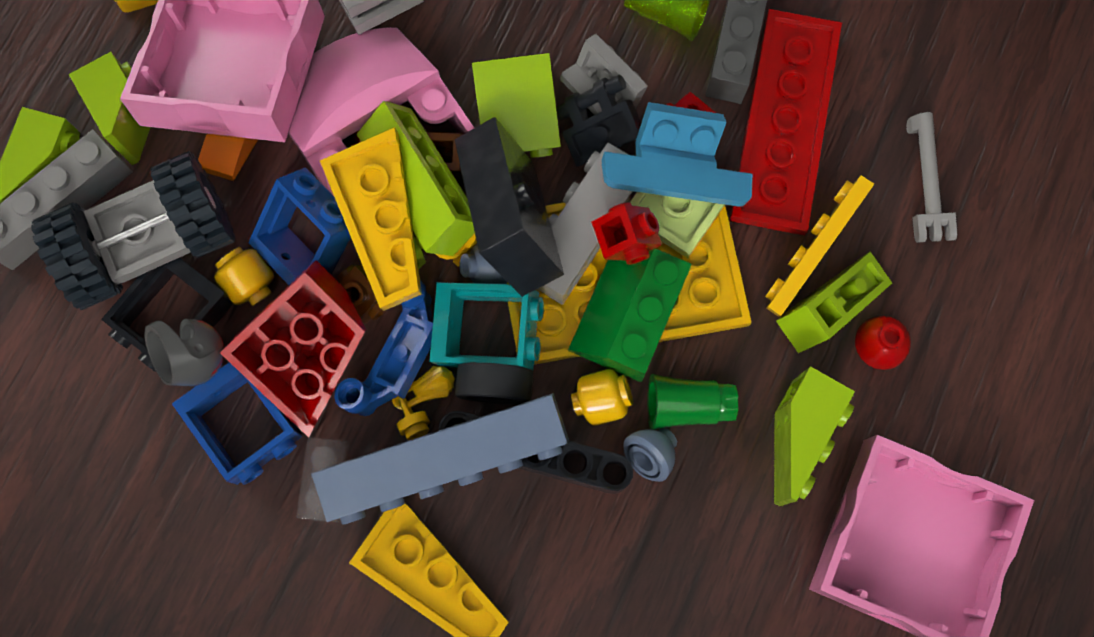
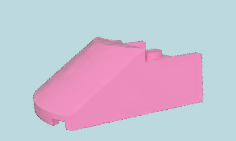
(352, 81)

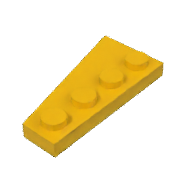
(375, 208)
(826, 232)
(423, 574)

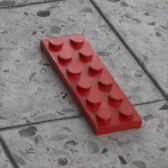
(787, 120)

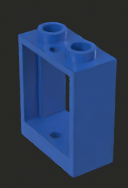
(274, 239)
(206, 396)

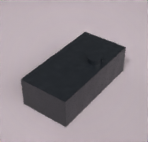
(507, 208)

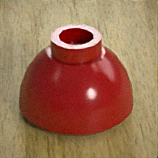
(883, 342)

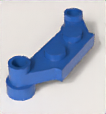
(396, 363)

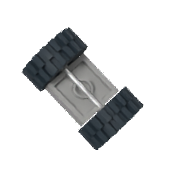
(133, 232)

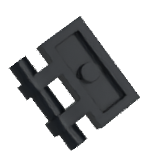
(615, 125)

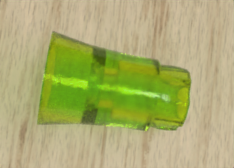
(679, 15)

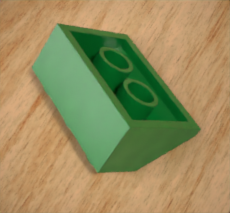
(630, 312)

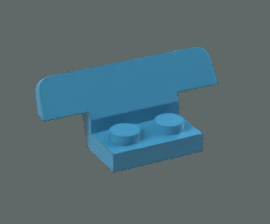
(678, 159)

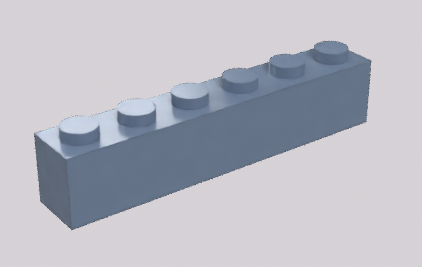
(440, 458)

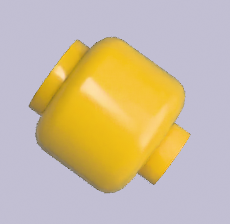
(244, 276)
(602, 397)

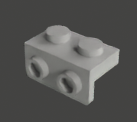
(598, 62)

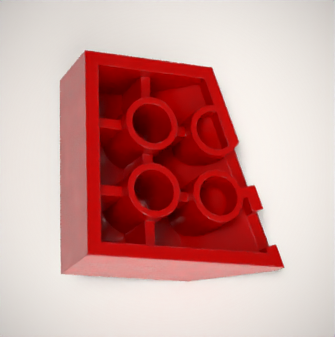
(299, 345)

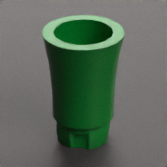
(689, 402)

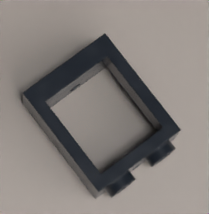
(146, 288)

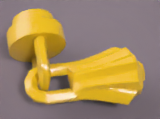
(433, 384)

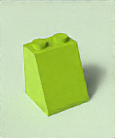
(522, 100)

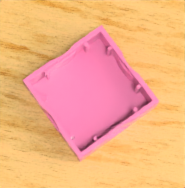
(224, 66)
(921, 543)

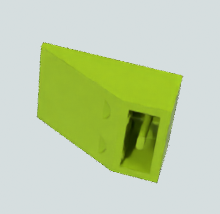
(804, 430)

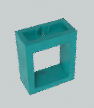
(448, 323)

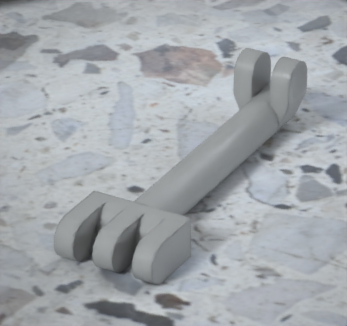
(934, 218)

